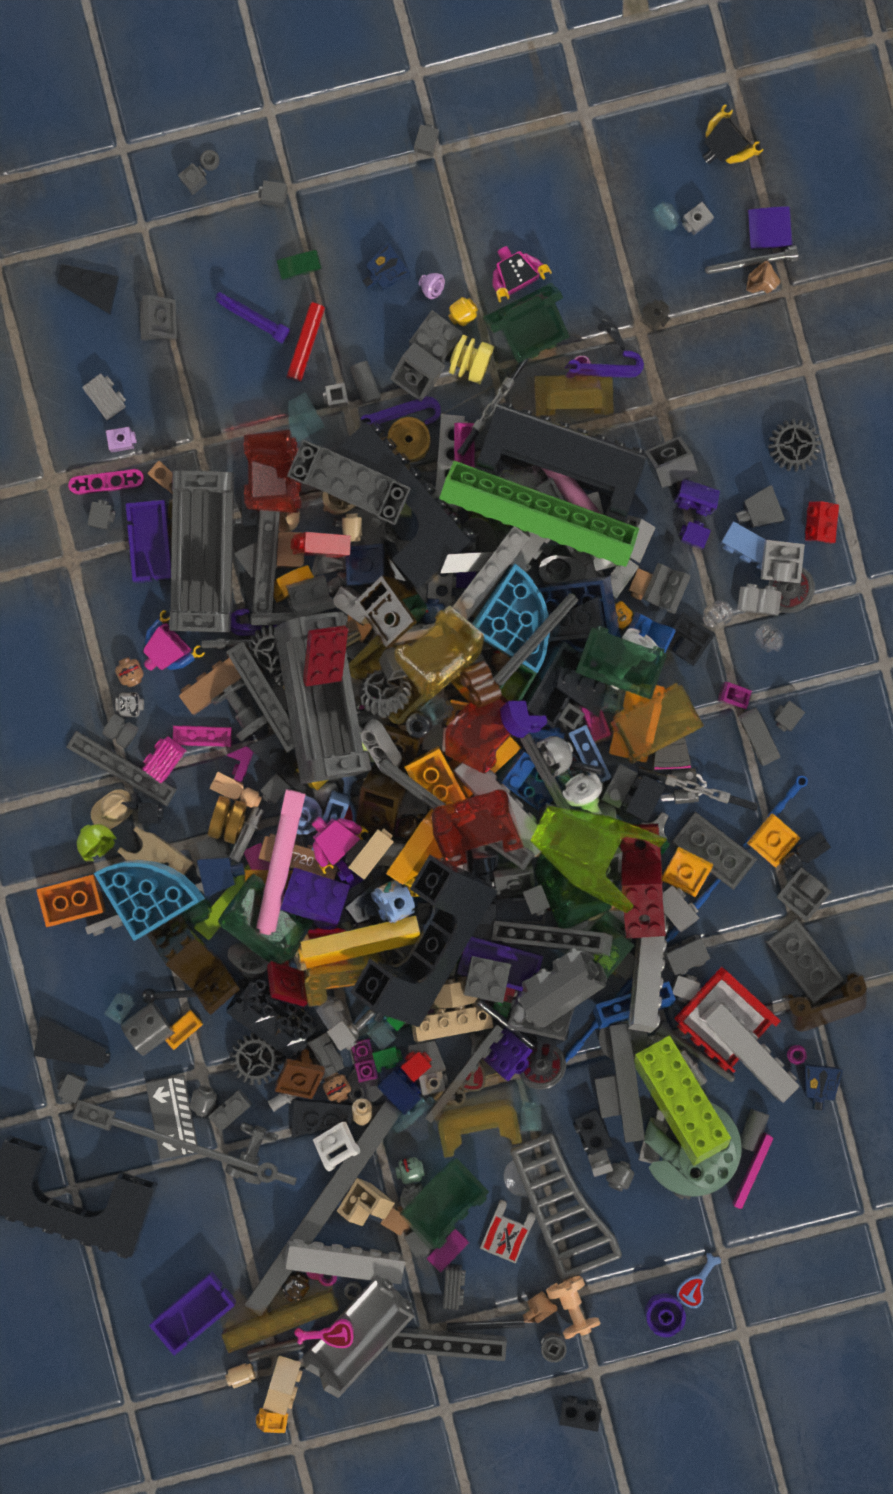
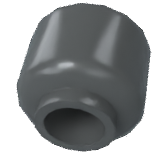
(203, 1100)
(620, 1177)

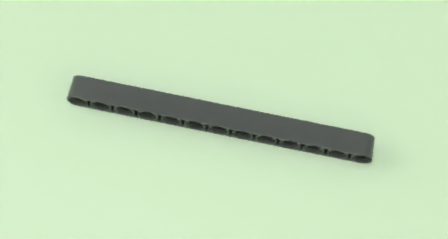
(325, 1204)

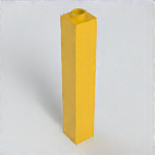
(359, 942)

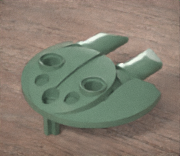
(676, 1166)

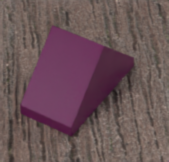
(734, 695)

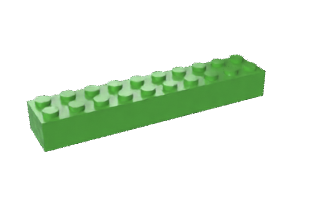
(539, 513)

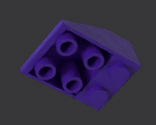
(697, 497)

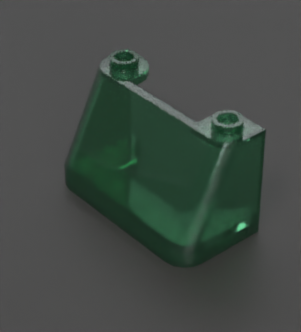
(622, 663)
(565, 900)
(241, 921)

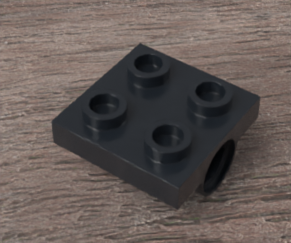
(689, 639)

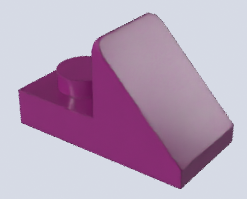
(244, 756)

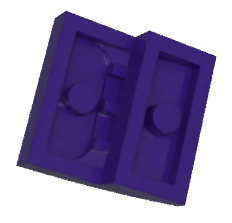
(770, 227)

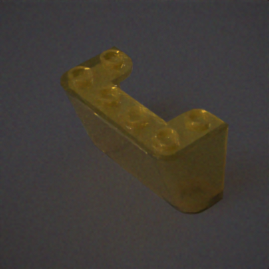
(334, 975)

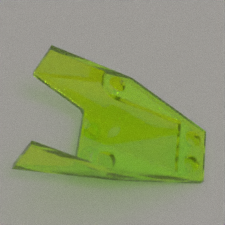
(583, 847)

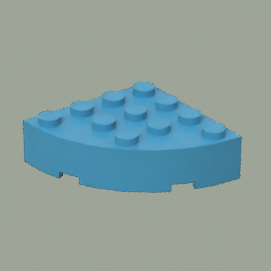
(513, 616)
(147, 894)

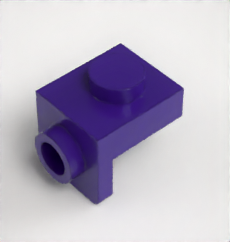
(347, 875)

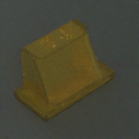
(573, 393)

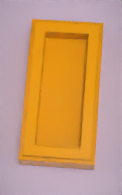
(183, 1029)

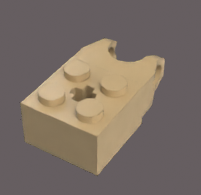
(158, 851)

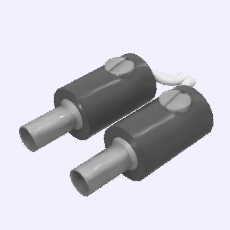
(680, 795)

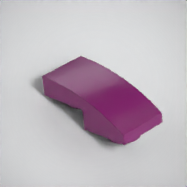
(364, 1060)
(442, 1257)

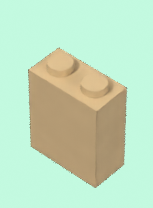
(371, 853)

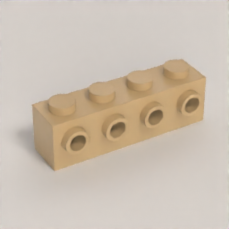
(452, 1022)

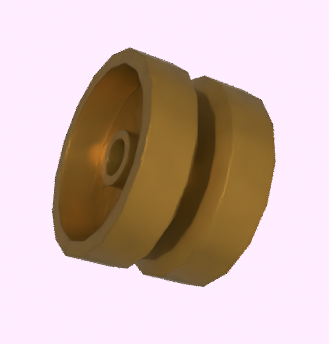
(413, 428)
(230, 820)

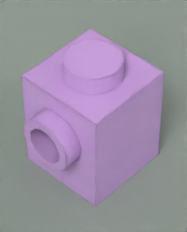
(121, 439)

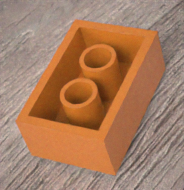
(71, 900)

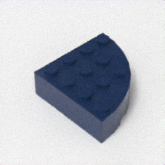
(584, 591)

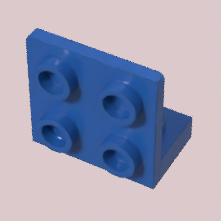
(657, 632)

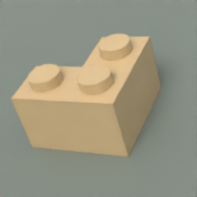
(452, 994)
(364, 1200)
(282, 1389)

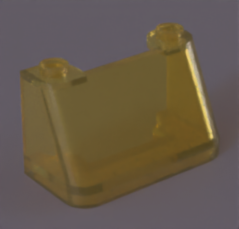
(440, 652)

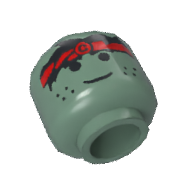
(410, 1170)

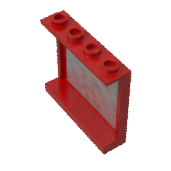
(723, 989)

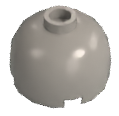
(556, 754)

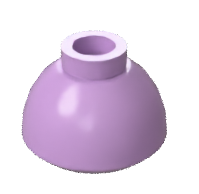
(432, 285)

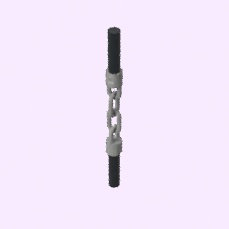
(478, 427)
(723, 796)

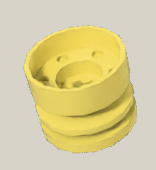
(471, 359)

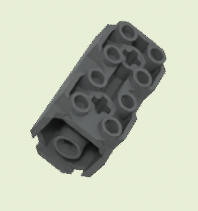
(560, 990)

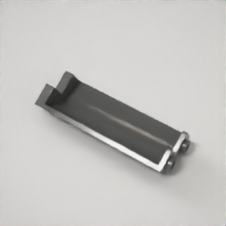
(376, 1320)

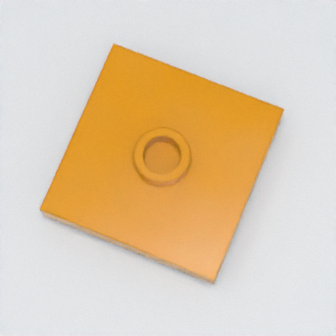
(773, 840)
(687, 871)

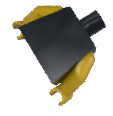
(727, 141)

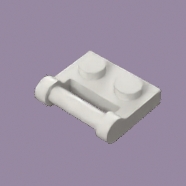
(333, 1140)

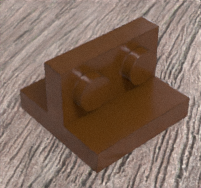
(300, 1076)

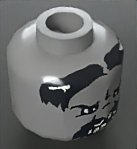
(129, 704)

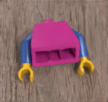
(166, 647)

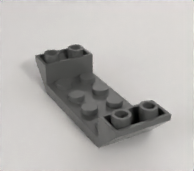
(349, 481)

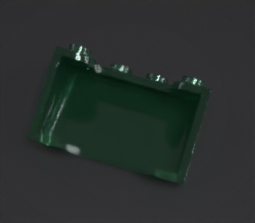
(443, 1203)

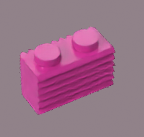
(164, 759)

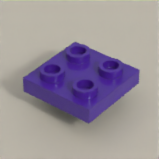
(508, 1055)

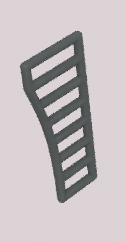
(582, 1206)

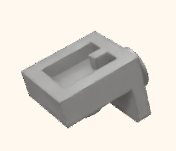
(600, 1163)

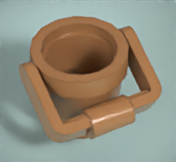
(763, 279)
(540, 1308)

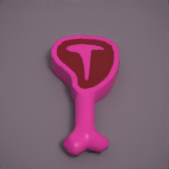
(338, 1335)

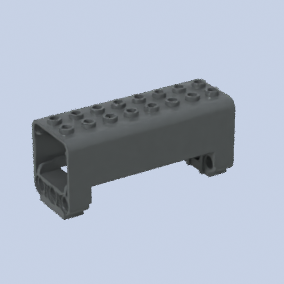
(202, 551)
(322, 714)

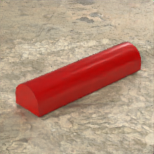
(305, 342)

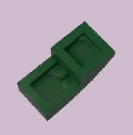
(299, 264)

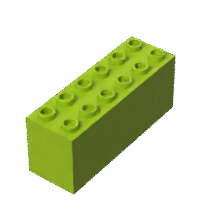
(681, 1100)

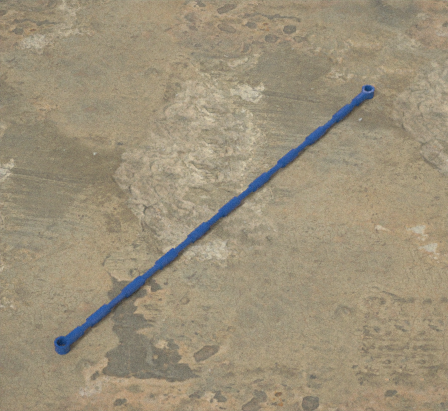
(698, 903)

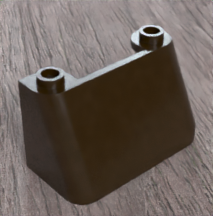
(805, 1017)

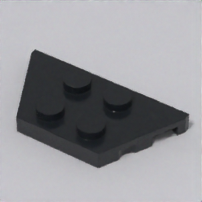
(275, 756)

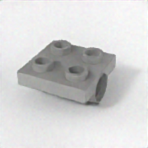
(782, 561)

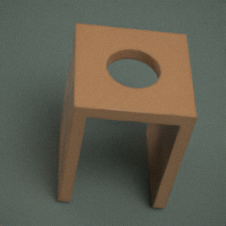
(285, 555)

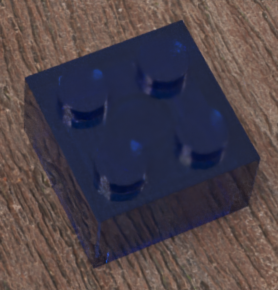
(400, 1090)

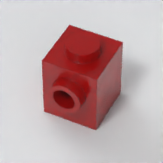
(416, 1064)

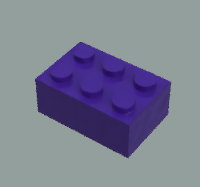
(315, 897)

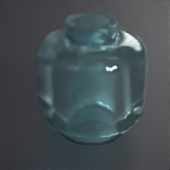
(665, 216)

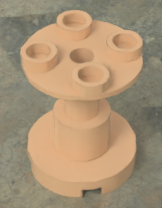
(570, 1300)

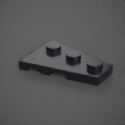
(363, 905)

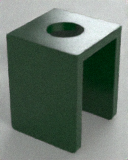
(530, 675)

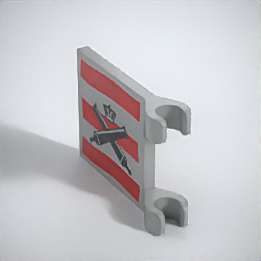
(506, 1236)

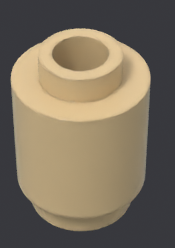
(352, 526)
(362, 1111)
(240, 1375)

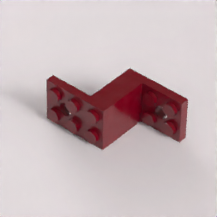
(643, 886)

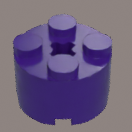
(673, 1322)

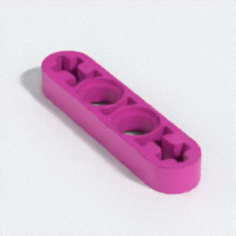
(106, 482)

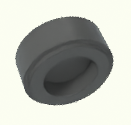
(209, 160)

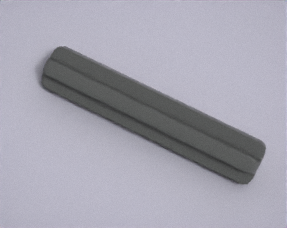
(274, 1349)

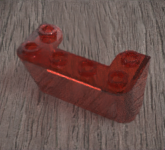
(269, 463)
(475, 824)

